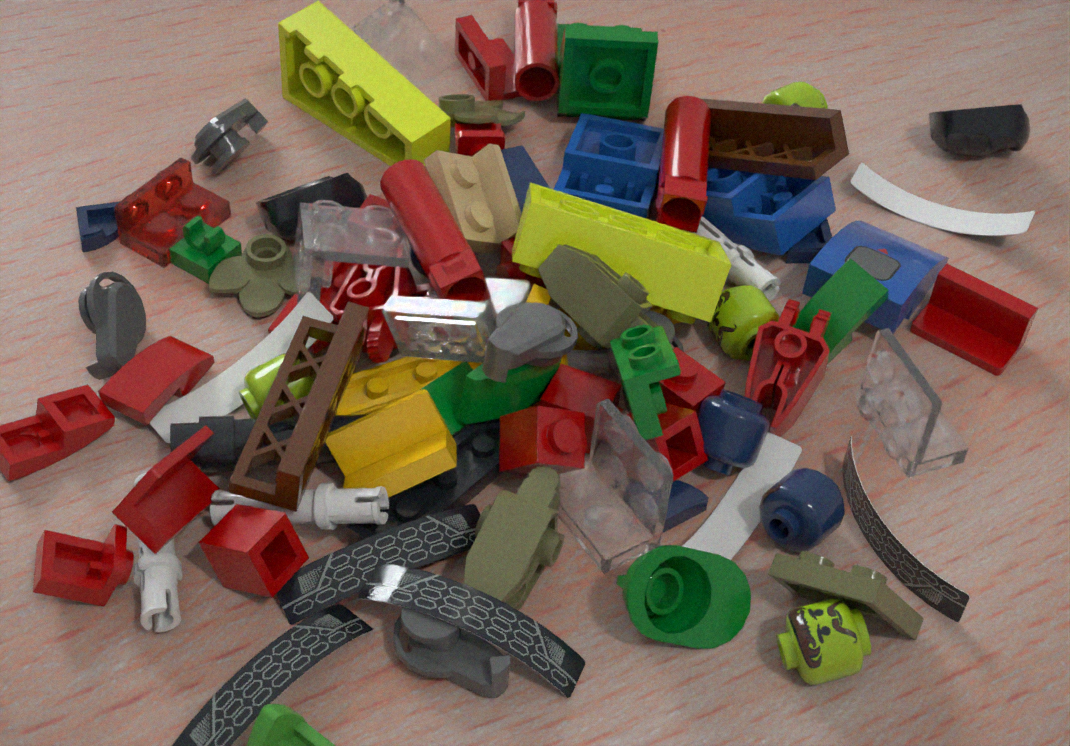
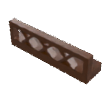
(775, 138)
(312, 413)

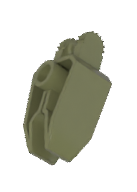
(595, 295)
(516, 539)

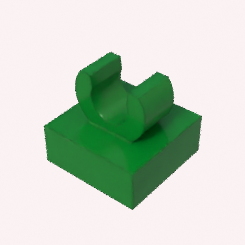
(203, 249)

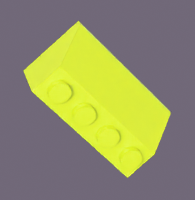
(674, 265)

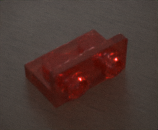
(157, 211)

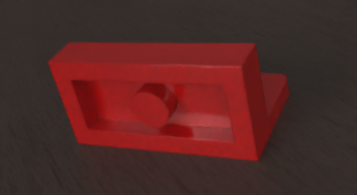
(485, 60)
(974, 320)
(168, 495)

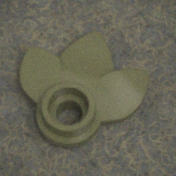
(464, 109)
(259, 275)

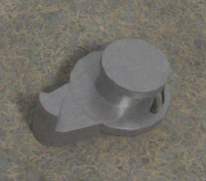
(527, 335)

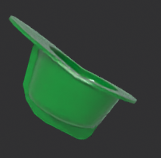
(686, 596)

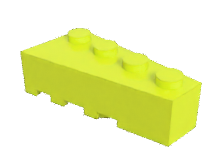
(356, 90)

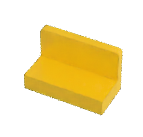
(394, 445)

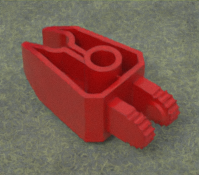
(371, 288)
(787, 365)

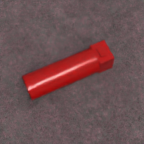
(536, 49)
(684, 163)
(433, 233)

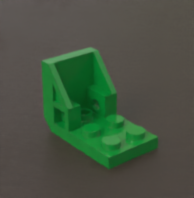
(605, 71)

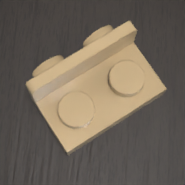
(477, 195)

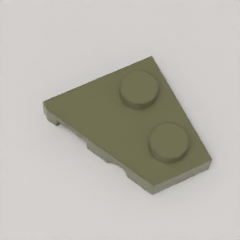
(862, 588)

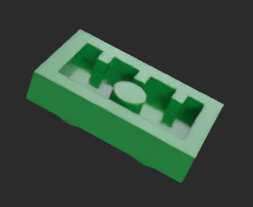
(642, 361)

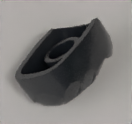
(980, 129)
(281, 210)

